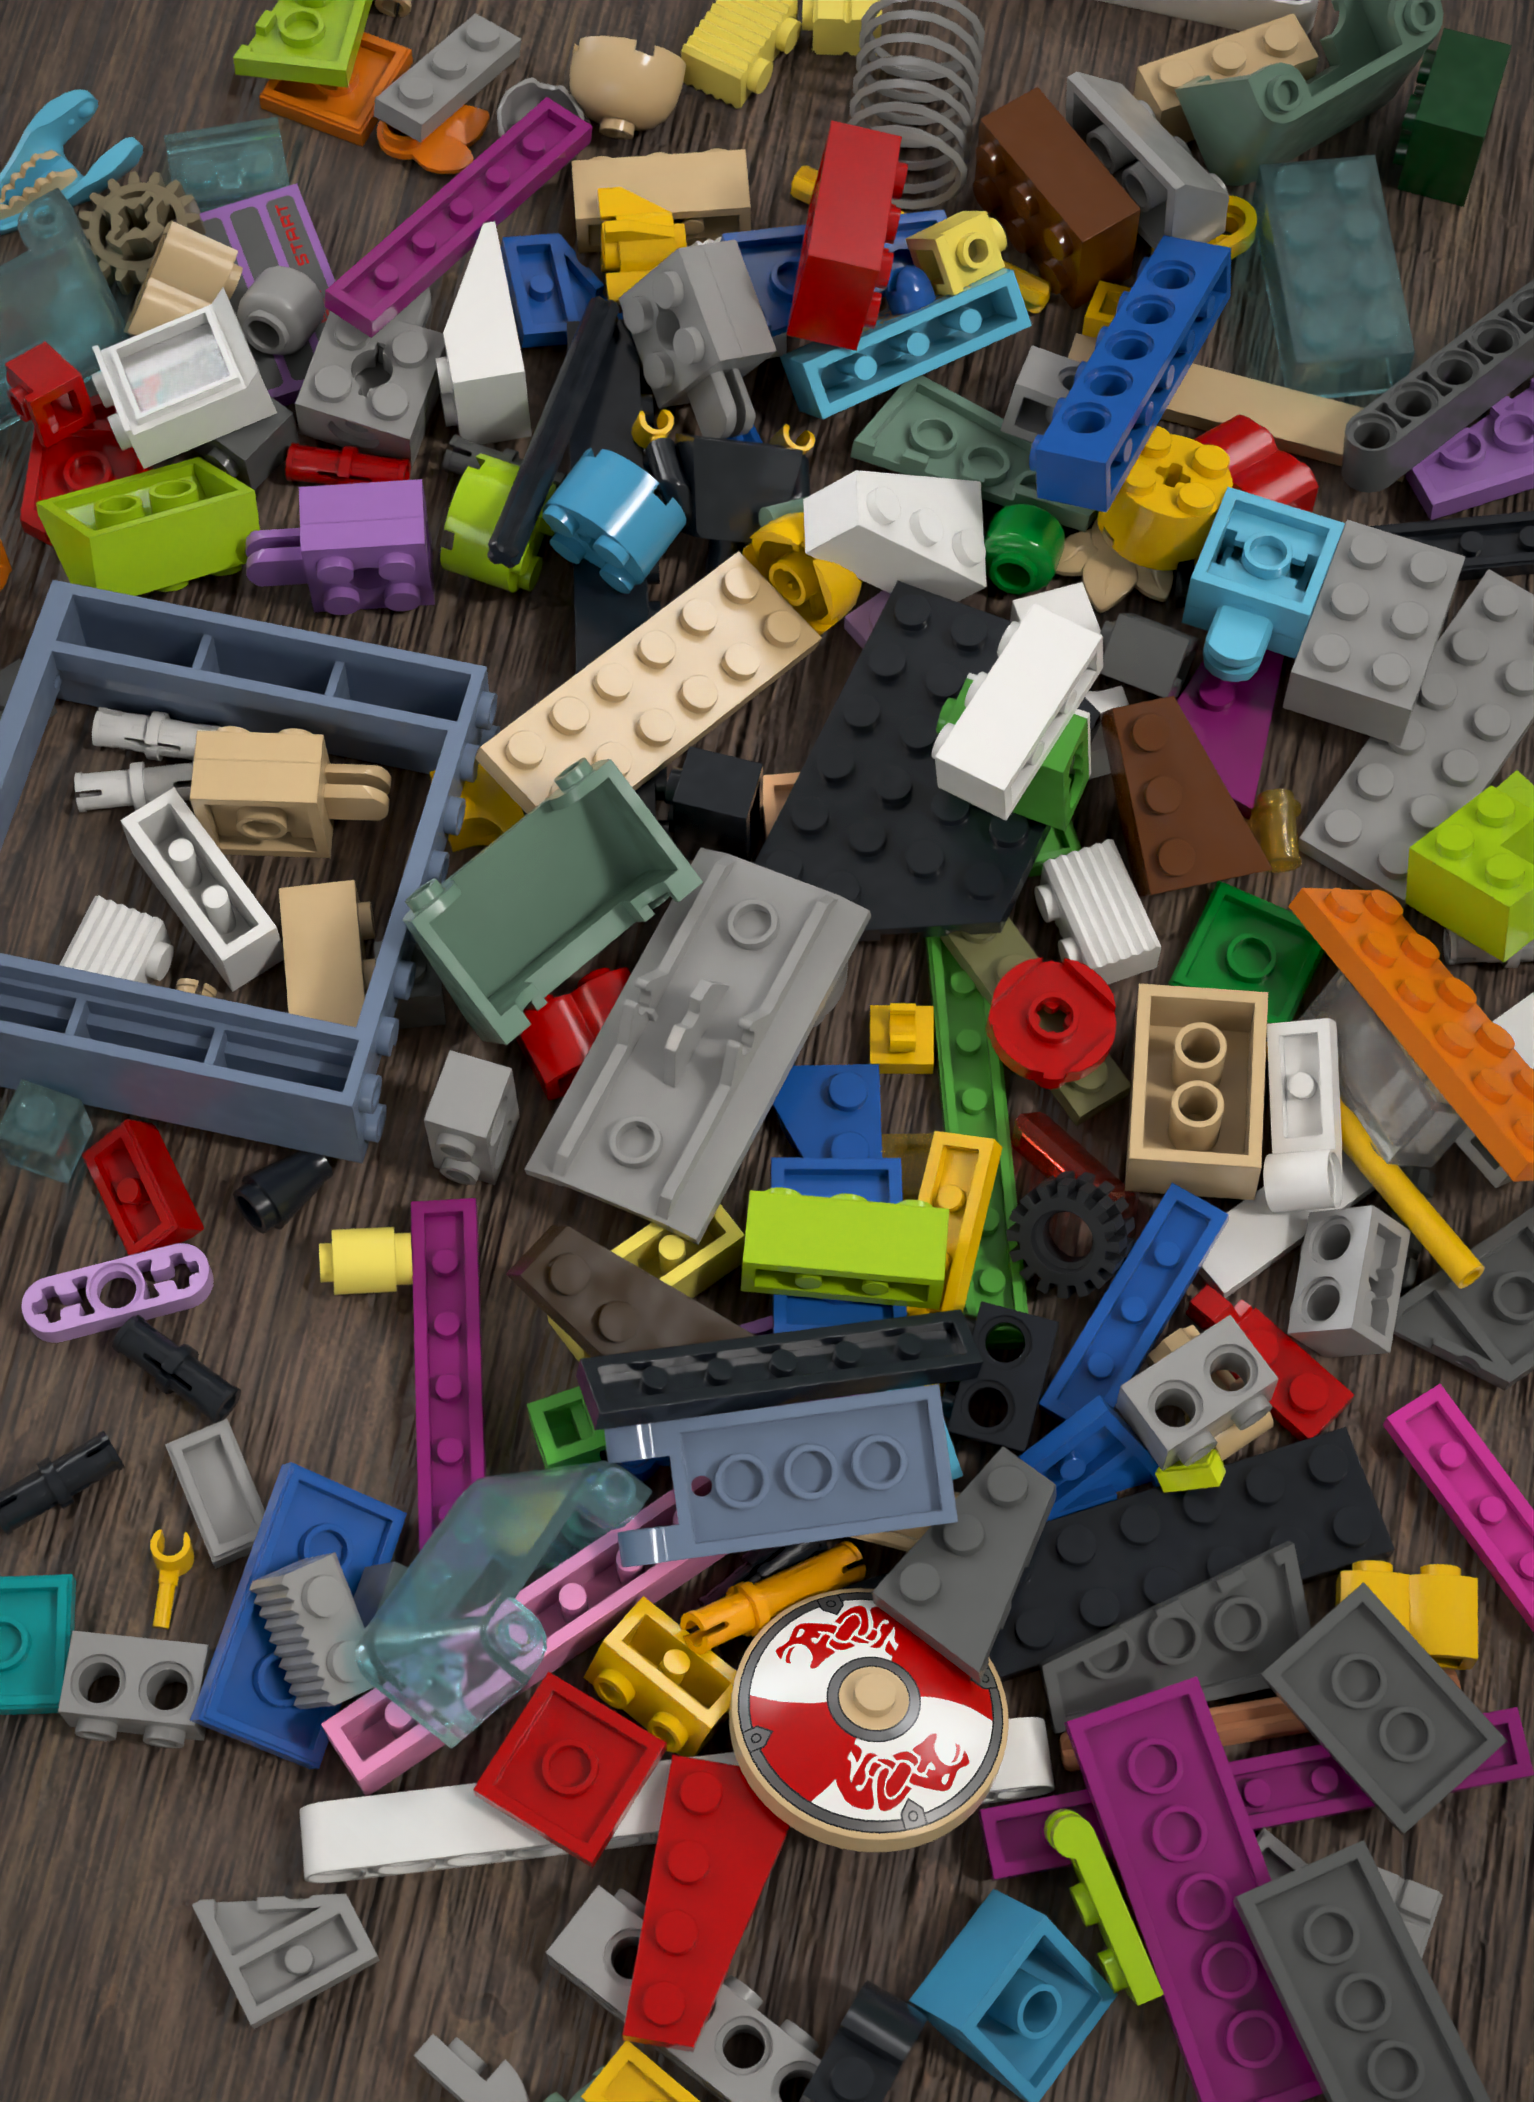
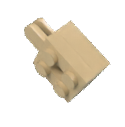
(279, 792)

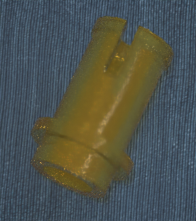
(1278, 828)

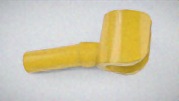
(169, 1571)

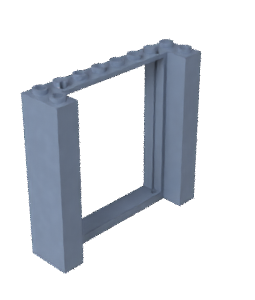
(196, 1054)

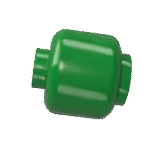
(1023, 548)

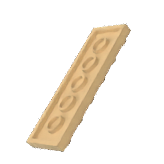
(656, 686)

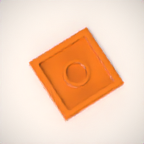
(342, 110)

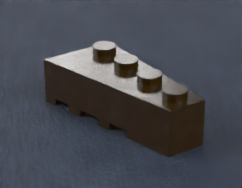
(611, 1302)

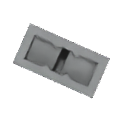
(471, 1119)
(1349, 1282)
(1186, 1382)
(143, 1670)

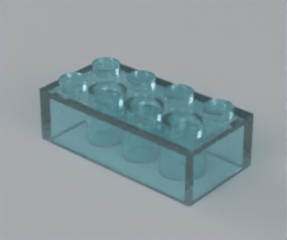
(1332, 277)

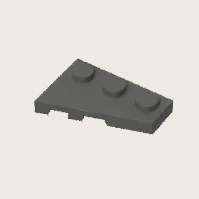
(963, 1574)

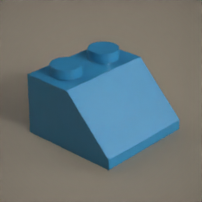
(1014, 1995)

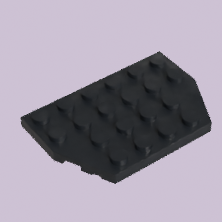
(869, 797)

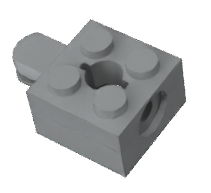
(700, 334)
(374, 388)

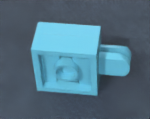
(1258, 581)

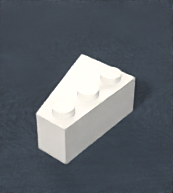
(901, 531)

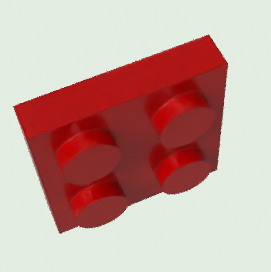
(570, 1769)

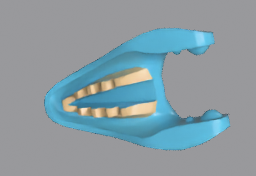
(41, 166)

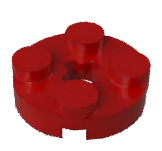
(1052, 986)

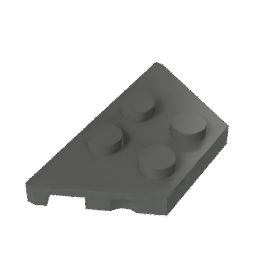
(1486, 1323)

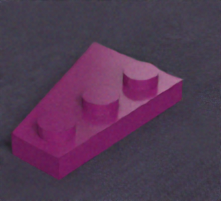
(1234, 724)

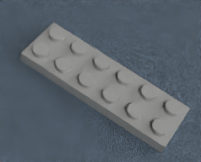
(1457, 740)

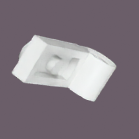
(1305, 1117)

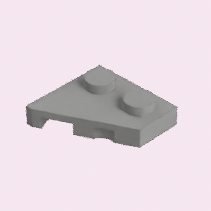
(285, 1948)

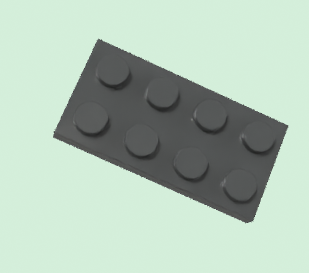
(1356, 1985)

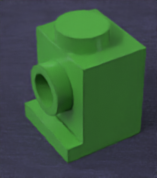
(565, 1430)

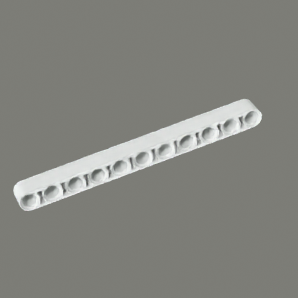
(457, 1829)

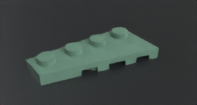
(947, 436)

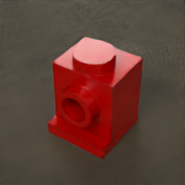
(48, 394)

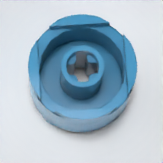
(612, 518)

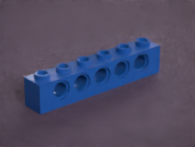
(1131, 374)

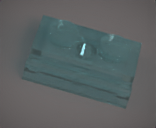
(228, 162)

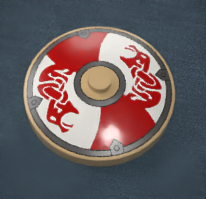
(863, 1726)

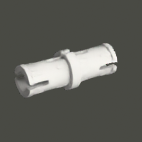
(151, 735)
(131, 786)

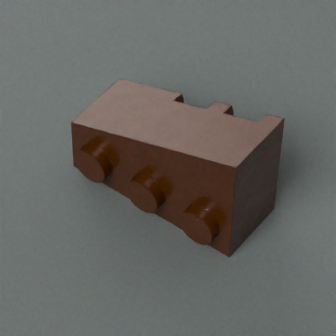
(1173, 803)

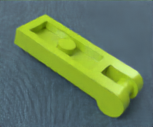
(1101, 1902)

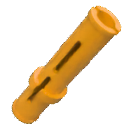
(752, 1605)

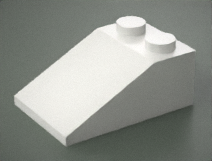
(484, 365)

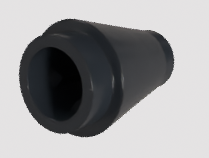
(281, 1189)

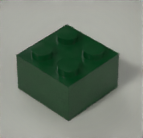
(1450, 116)

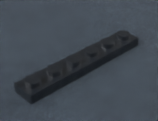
(777, 1369)

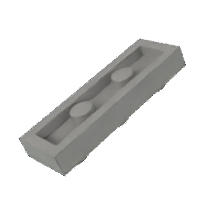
(447, 77)

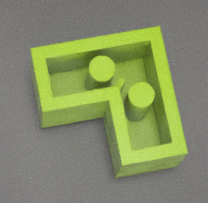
(1479, 873)

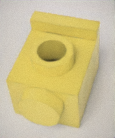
(959, 250)

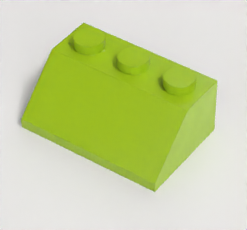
(152, 528)

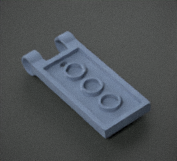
(794, 1474)

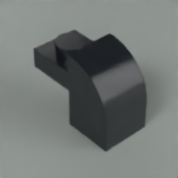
(867, 2049)

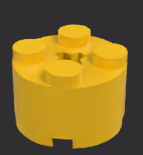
(1168, 501)

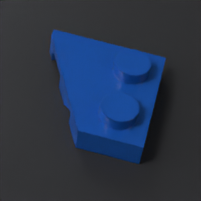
(832, 1110)
(1091, 1459)

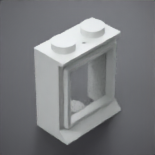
(182, 383)

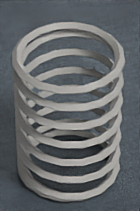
(913, 69)

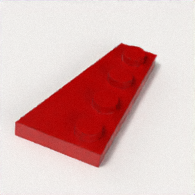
(701, 1895)

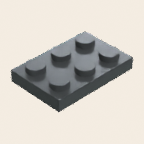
(1383, 1708)

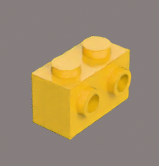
(661, 1680)

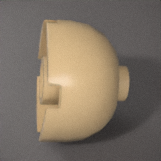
(624, 86)

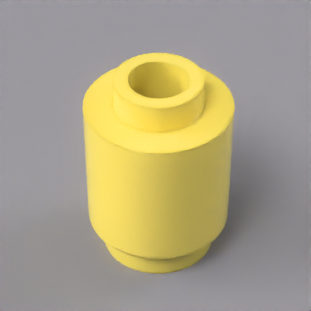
(366, 1260)

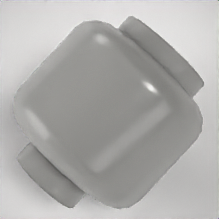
(280, 311)

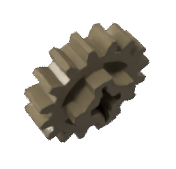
(136, 221)

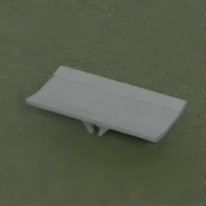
(699, 1043)

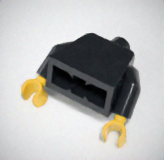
(724, 480)

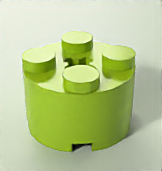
(473, 519)

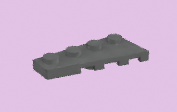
(1215, 1631)

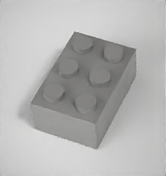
(1373, 632)

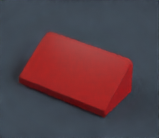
(142, 1188)

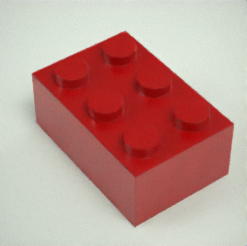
(846, 236)

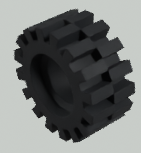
(1046, 1259)

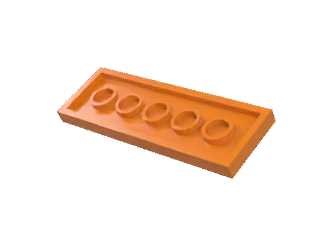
(1429, 1016)

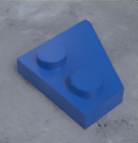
(546, 287)

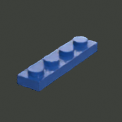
(1137, 1303)

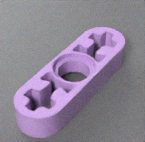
(76, 1323)

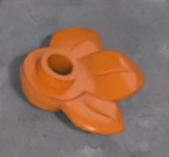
(445, 148)

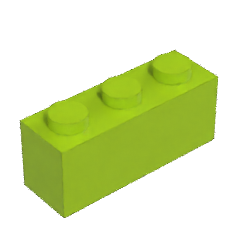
(845, 1248)

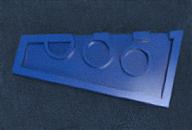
(774, 259)

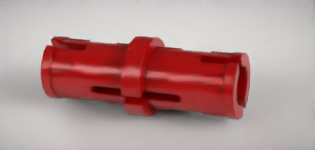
(342, 467)

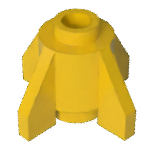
(634, 239)

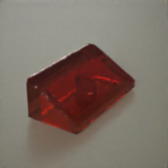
(1055, 1151)

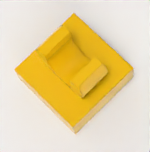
(902, 1038)

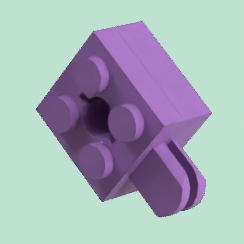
(352, 548)

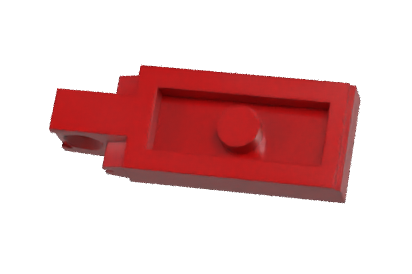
(1306, 1393)

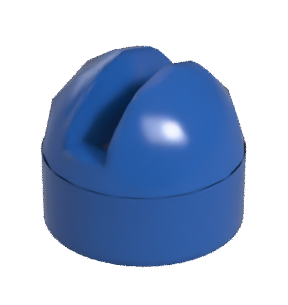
(908, 290)

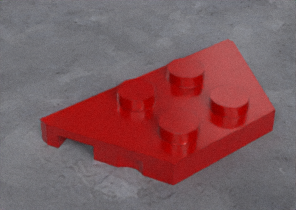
(74, 464)

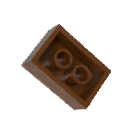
(1054, 197)

